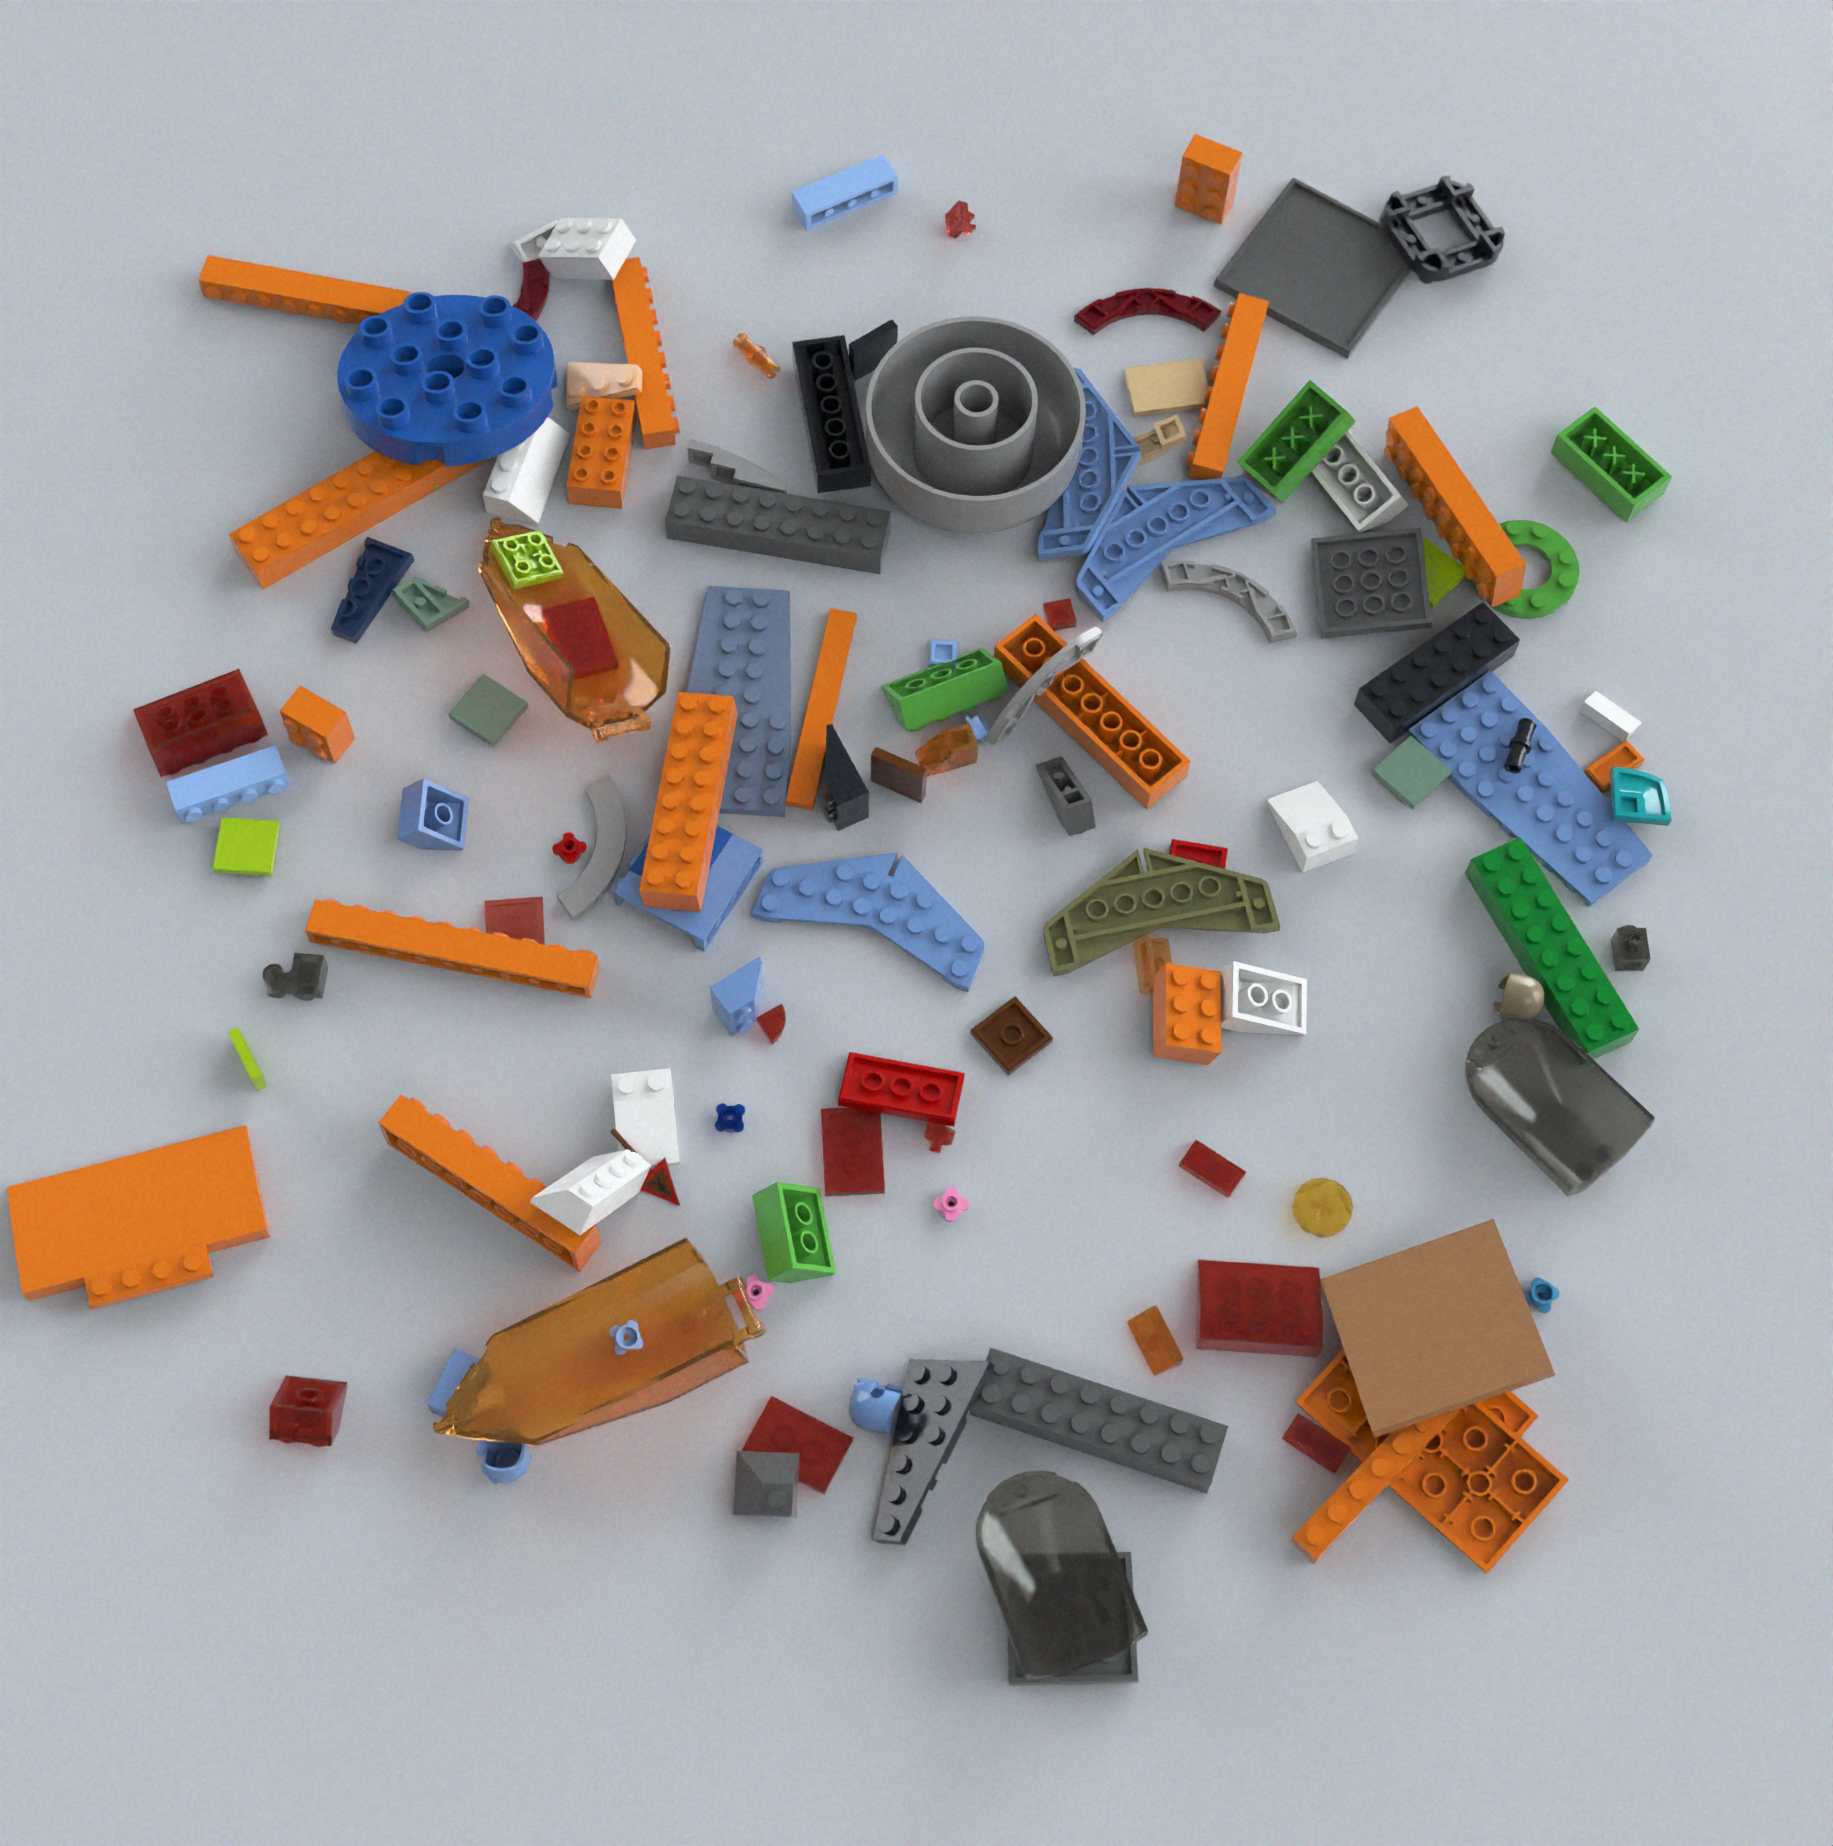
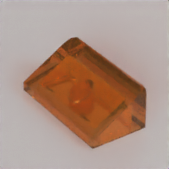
(1150, 956)
(1155, 1341)

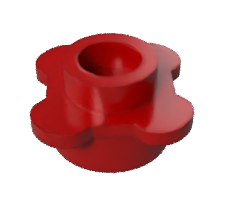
(572, 855)

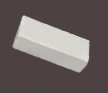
(531, 245)
(1609, 716)

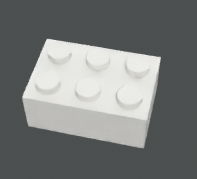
(587, 248)

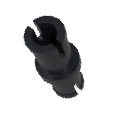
(1520, 745)

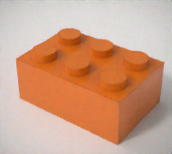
(1208, 178)
(1187, 1014)

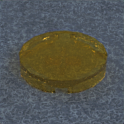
(1322, 1207)

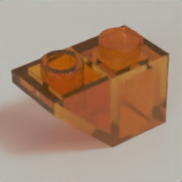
(948, 750)

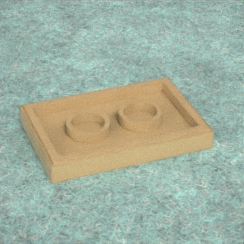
(1166, 387)

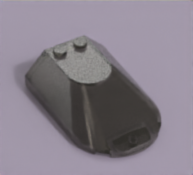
(1553, 1101)
(1055, 1575)

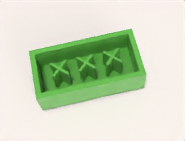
(1296, 441)
(1610, 464)

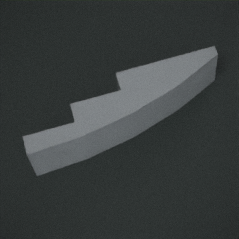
(732, 467)

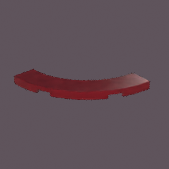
(534, 289)
(1147, 302)

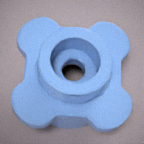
(978, 727)
(634, 1340)

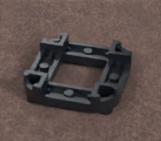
(1432, 263)

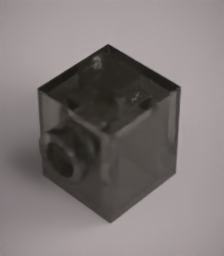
(1630, 948)

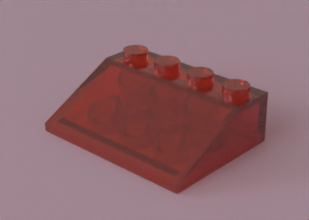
(200, 723)
(1259, 1308)

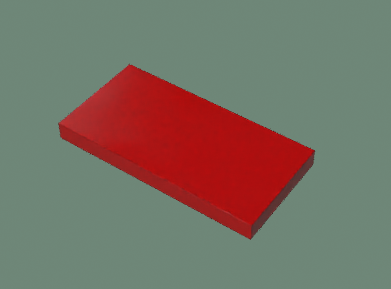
(901, 1089)

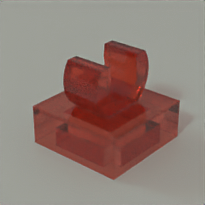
(959, 220)

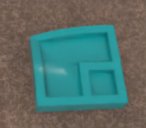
(1639, 797)

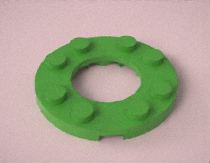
(1563, 566)

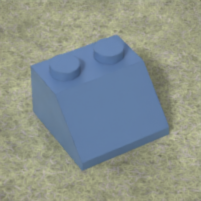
(432, 817)
(738, 997)

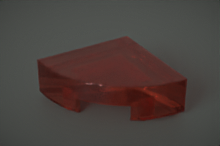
(773, 1023)

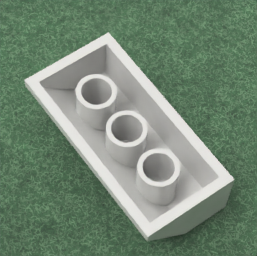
(526, 475)
(1358, 485)
(593, 1189)

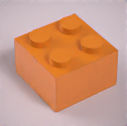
(317, 725)

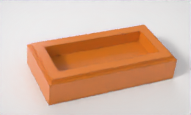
(1621, 756)

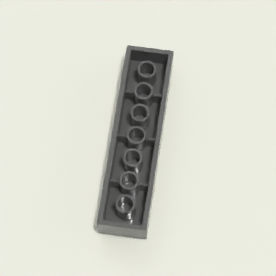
(778, 524)
(1100, 1421)

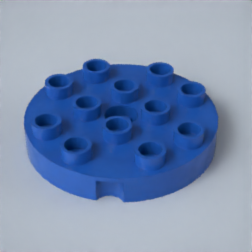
(447, 379)

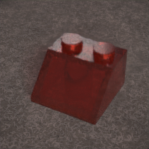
(307, 1411)

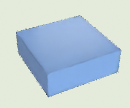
(942, 652)

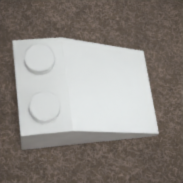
(1313, 826)
(1262, 1000)
(647, 1114)

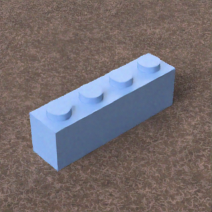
(844, 192)
(228, 784)

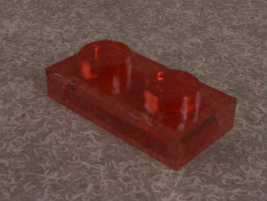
(1212, 1169)
(1316, 1443)

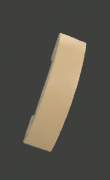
(1163, 438)

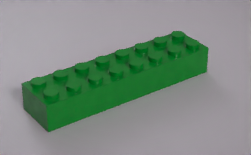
(1551, 948)

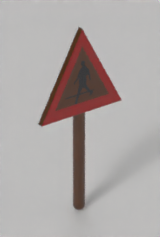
(658, 1180)

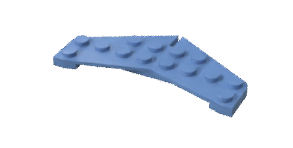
(1101, 475)
(1166, 518)
(864, 895)

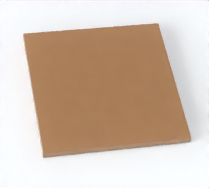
(1436, 1328)

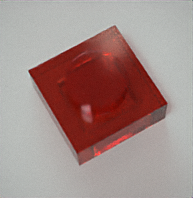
(1059, 614)

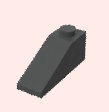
(1067, 796)

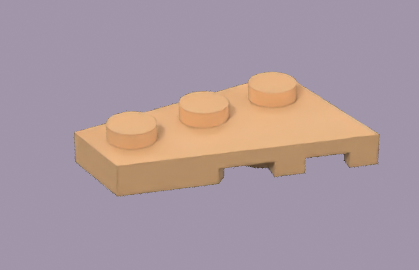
(601, 380)

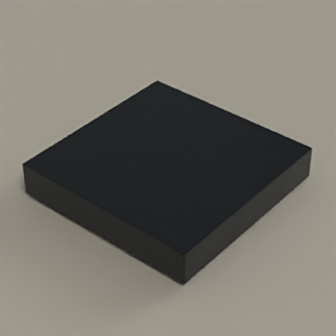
(869, 349)

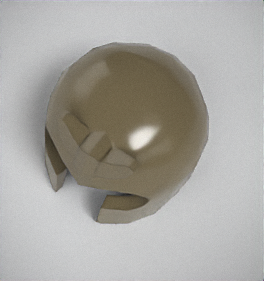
(1521, 997)

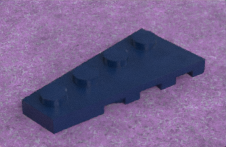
(376, 575)

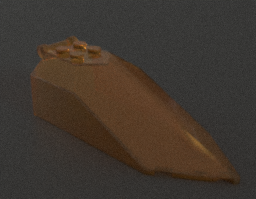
(638, 646)
(561, 1367)

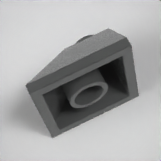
(766, 1484)

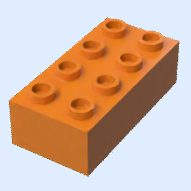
(601, 452)

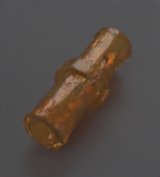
(756, 355)

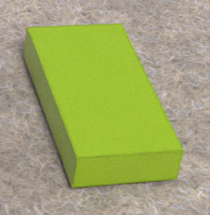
(247, 1058)

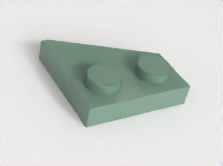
(428, 603)

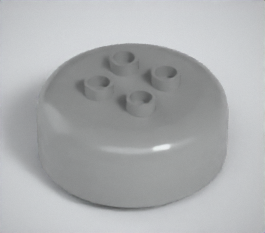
(974, 424)

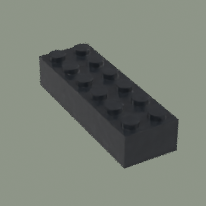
(831, 414)
(1436, 672)

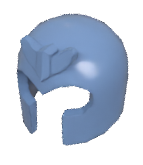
(873, 1405)
(503, 1460)

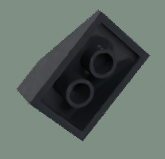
(845, 791)

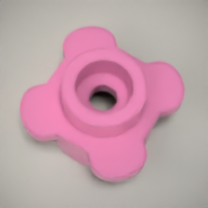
(950, 1213)
(765, 1290)

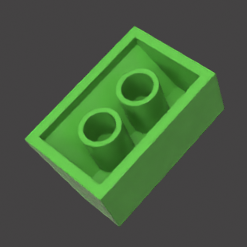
(793, 1233)

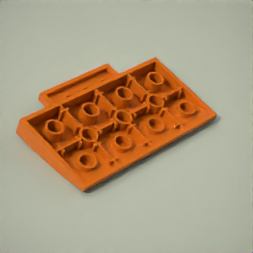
(137, 1219)
(1469, 1481)

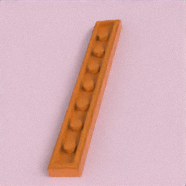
(821, 709)

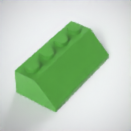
(946, 689)

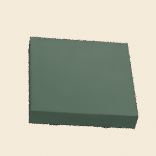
(488, 710)
(1411, 772)

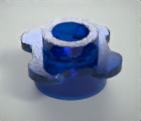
(734, 1125)

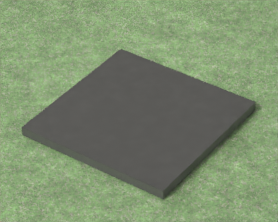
(1317, 267)

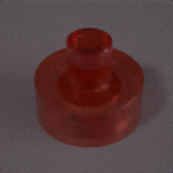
(939, 1136)

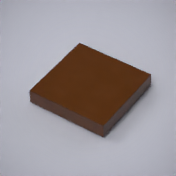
(898, 774)
(1011, 1035)

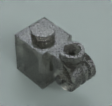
(303, 981)

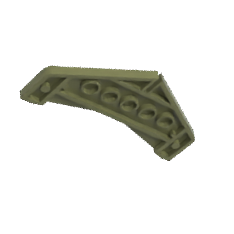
(1170, 895)

